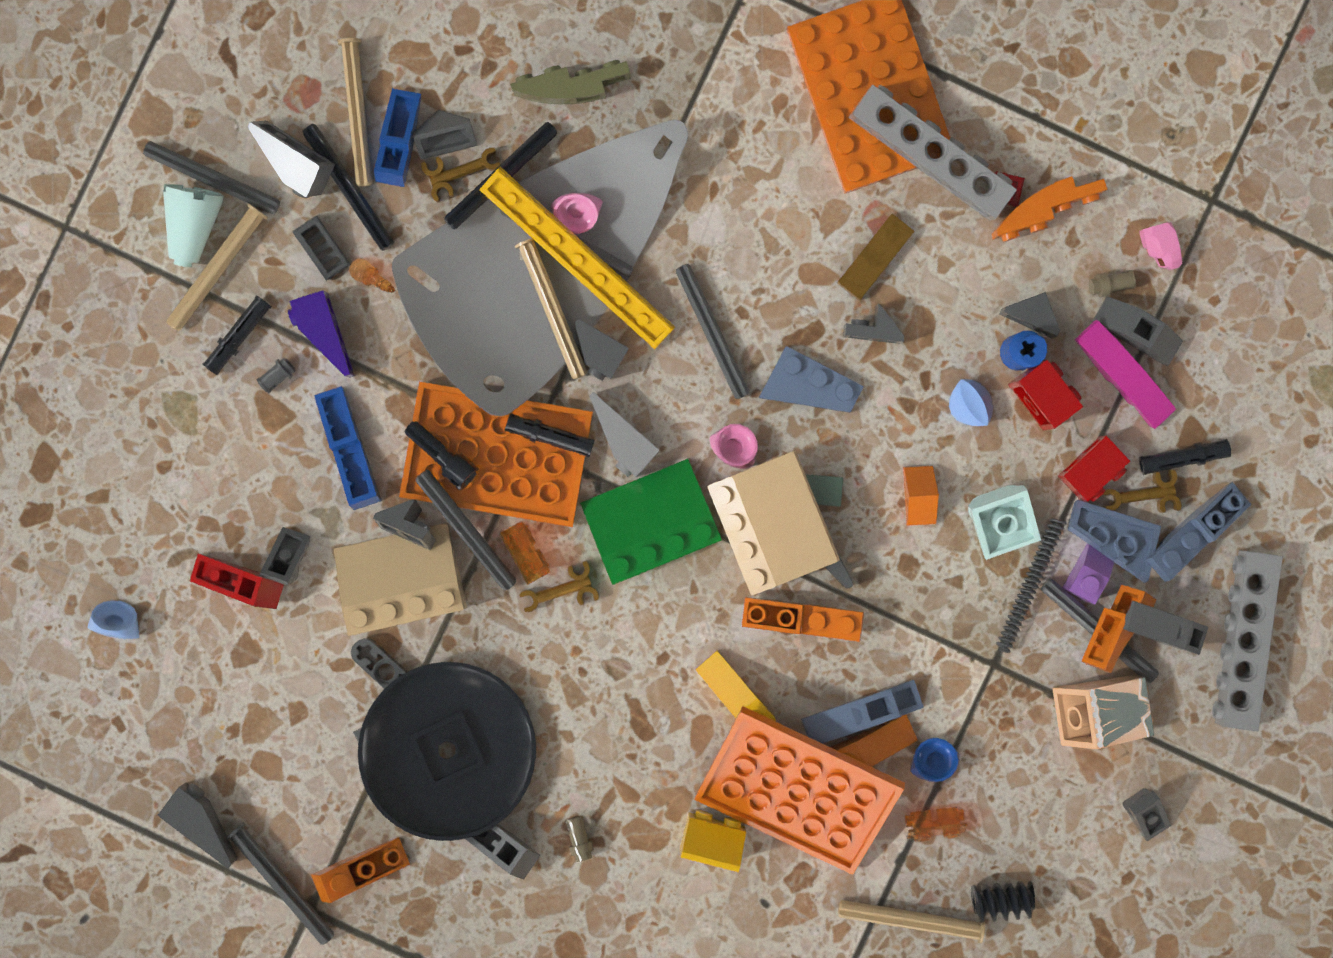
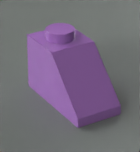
(1089, 575)

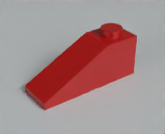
(236, 582)

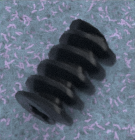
(1003, 900)

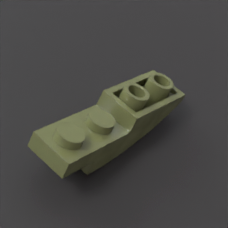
(558, 88)

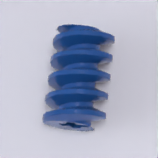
(1034, 352)

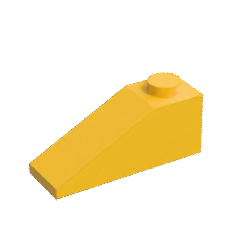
(730, 686)

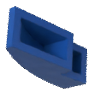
(397, 138)

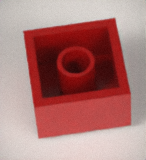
(1046, 395)

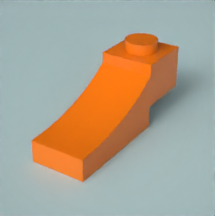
(1109, 636)

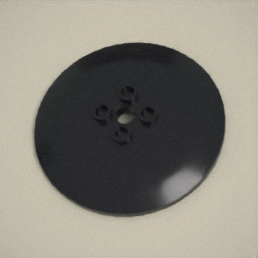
(454, 794)

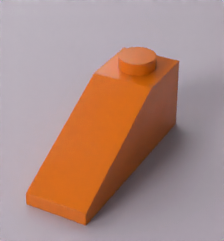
(879, 742)

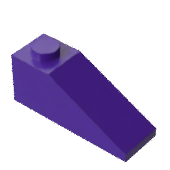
(318, 322)

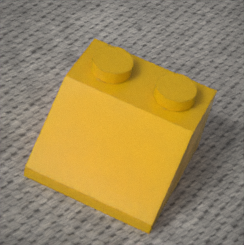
(713, 840)

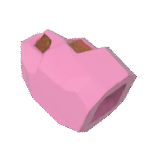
(1162, 245)

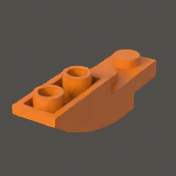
(1037, 209)
(803, 619)

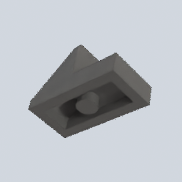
(882, 330)
(403, 522)
(285, 556)
(1147, 813)

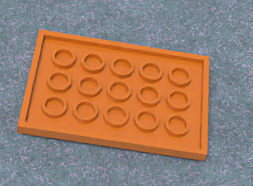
(841, 60)
(513, 473)
(799, 790)

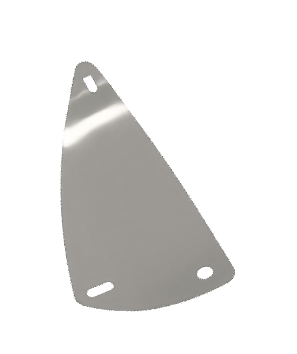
(487, 307)

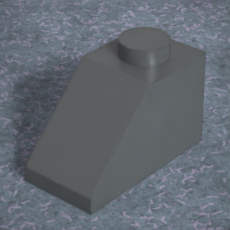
(599, 351)

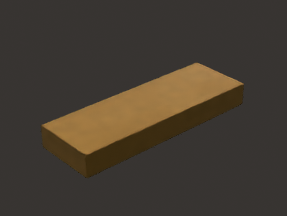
(875, 257)

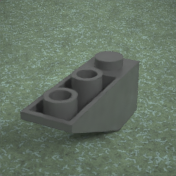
(1165, 628)

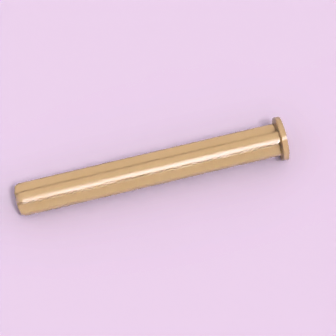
(356, 111)
(215, 268)
(552, 308)
(912, 920)

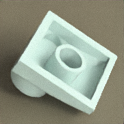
(1004, 520)

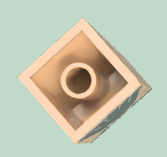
(1103, 712)

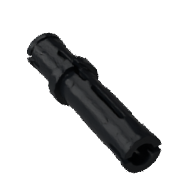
(237, 334)
(543, 433)
(1196, 454)

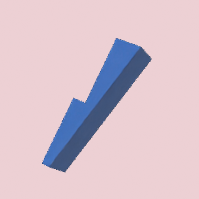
(347, 448)

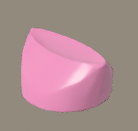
(577, 211)
(735, 446)

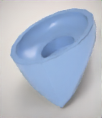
(971, 403)
(114, 620)

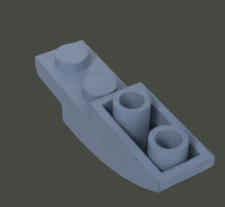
(1197, 531)
(863, 712)

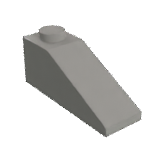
(625, 441)

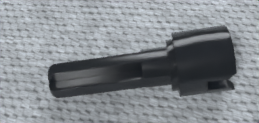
(455, 467)

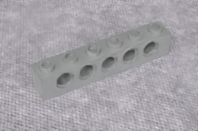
(999, 185)
(1255, 655)

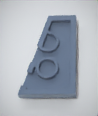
(809, 383)
(1116, 536)

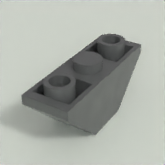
(1139, 329)

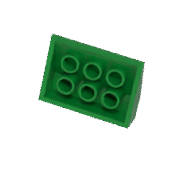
(650, 521)

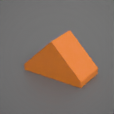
(920, 495)

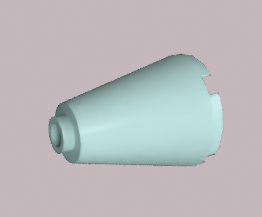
(189, 221)

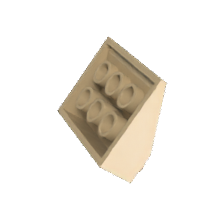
(773, 523)
(397, 581)

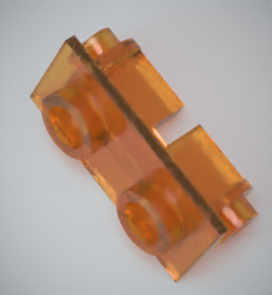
(528, 559)
(946, 824)

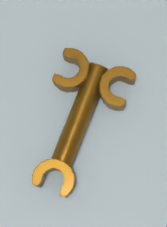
(440, 179)
(1164, 491)
(581, 583)

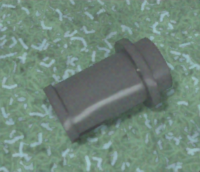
(276, 375)

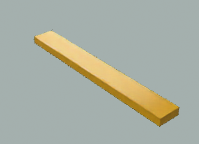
(577, 257)

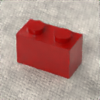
(1094, 469)

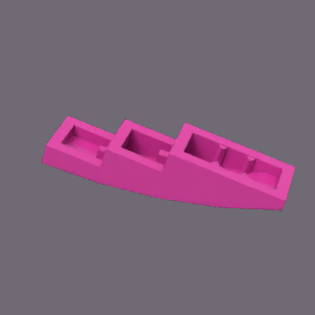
(1125, 374)

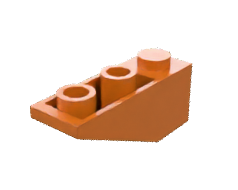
(359, 870)

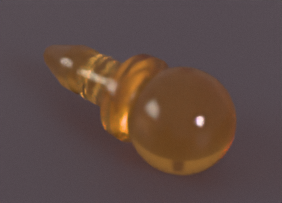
(364, 272)

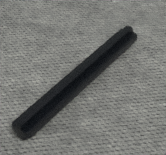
(511, 165)
(349, 188)

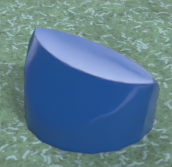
(935, 760)

